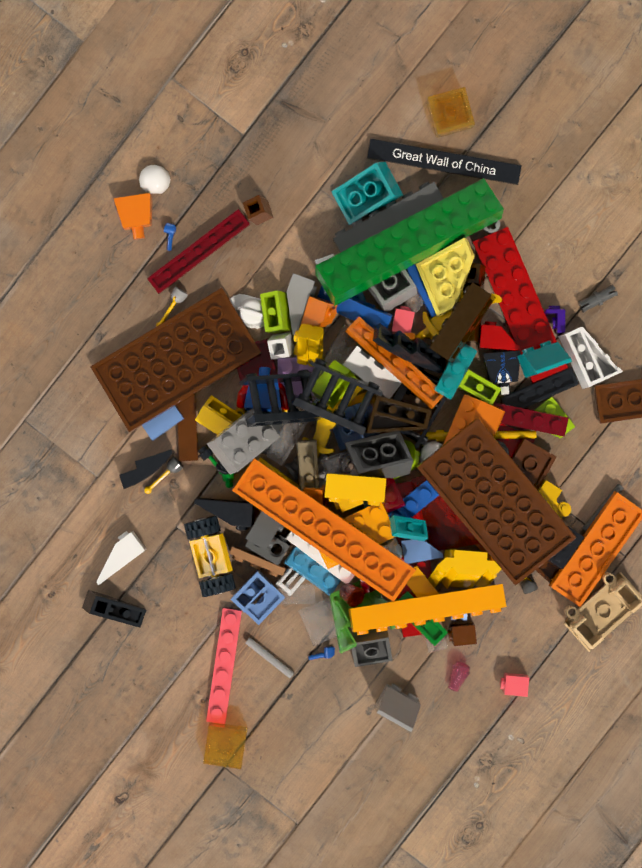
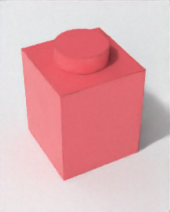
(403, 320)
(515, 684)

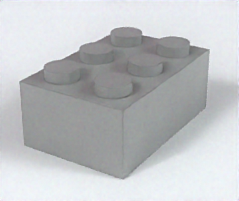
(241, 444)

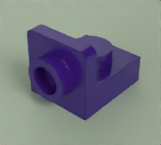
(558, 322)

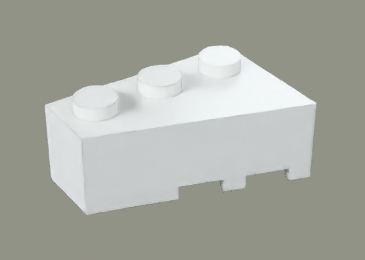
(588, 359)
(370, 370)

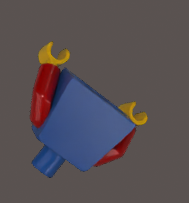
(244, 399)

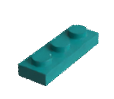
(455, 372)

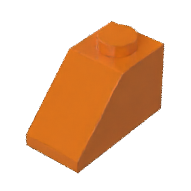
(319, 312)

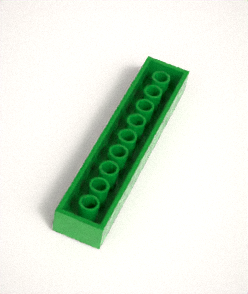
(409, 242)

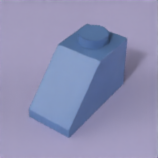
(418, 551)

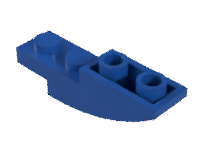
(416, 500)

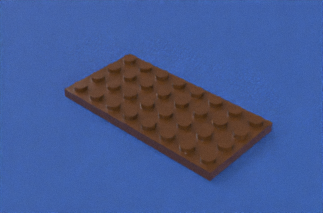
(175, 360)
(496, 501)

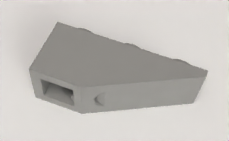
(298, 295)

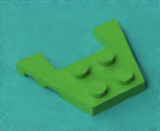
(342, 618)

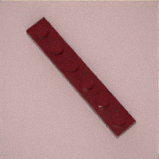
(198, 251)

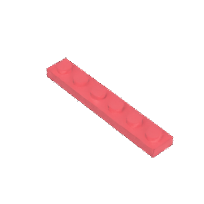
(224, 665)

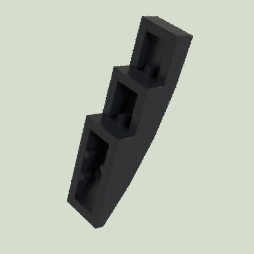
(411, 350)

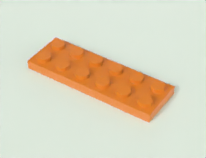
(598, 549)

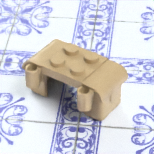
(603, 610)

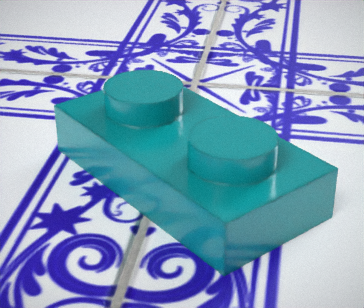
(408, 528)

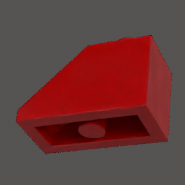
(495, 338)

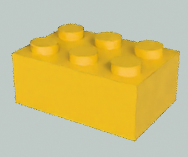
(355, 488)

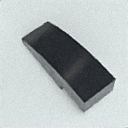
(145, 468)

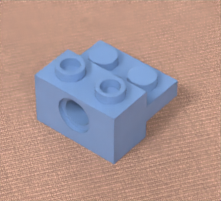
(251, 591)

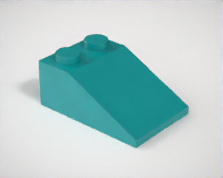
(367, 192)

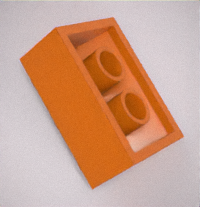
(469, 410)

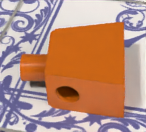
(135, 213)

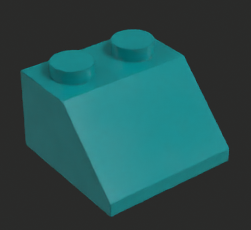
(543, 359)

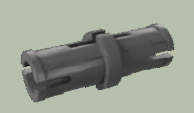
(598, 298)

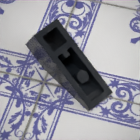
(113, 609)

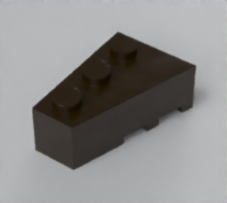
(392, 415)

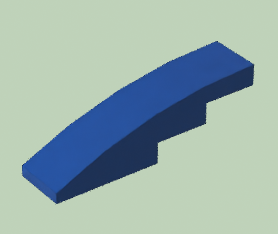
(353, 308)

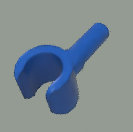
(170, 229)
(328, 653)

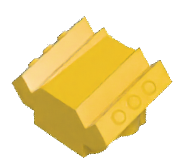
(464, 570)

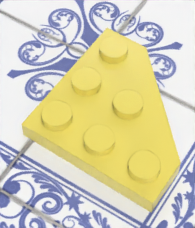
(446, 275)

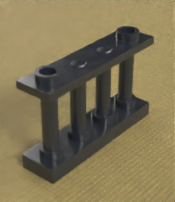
(321, 407)
(276, 416)
(420, 439)

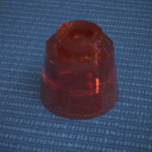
(352, 594)

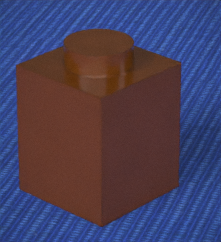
(258, 210)
(462, 634)

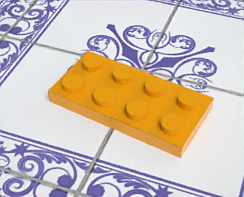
(372, 522)

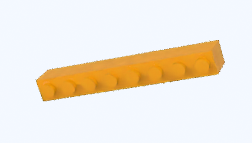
(427, 608)

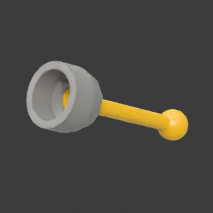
(177, 296)

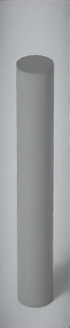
(269, 657)

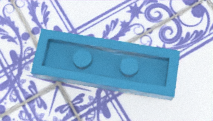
(312, 571)

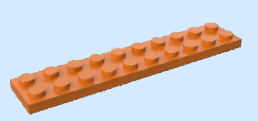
(324, 529)

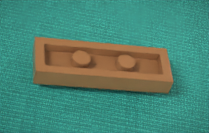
(257, 561)

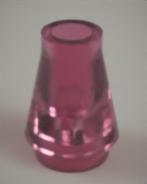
(459, 674)

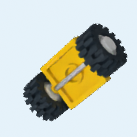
(210, 556)

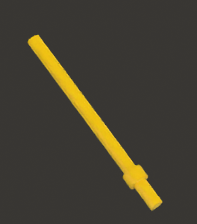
(440, 435)

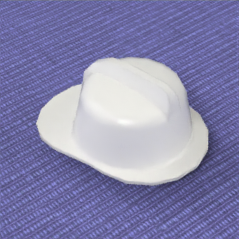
(249, 310)

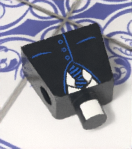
(502, 369)

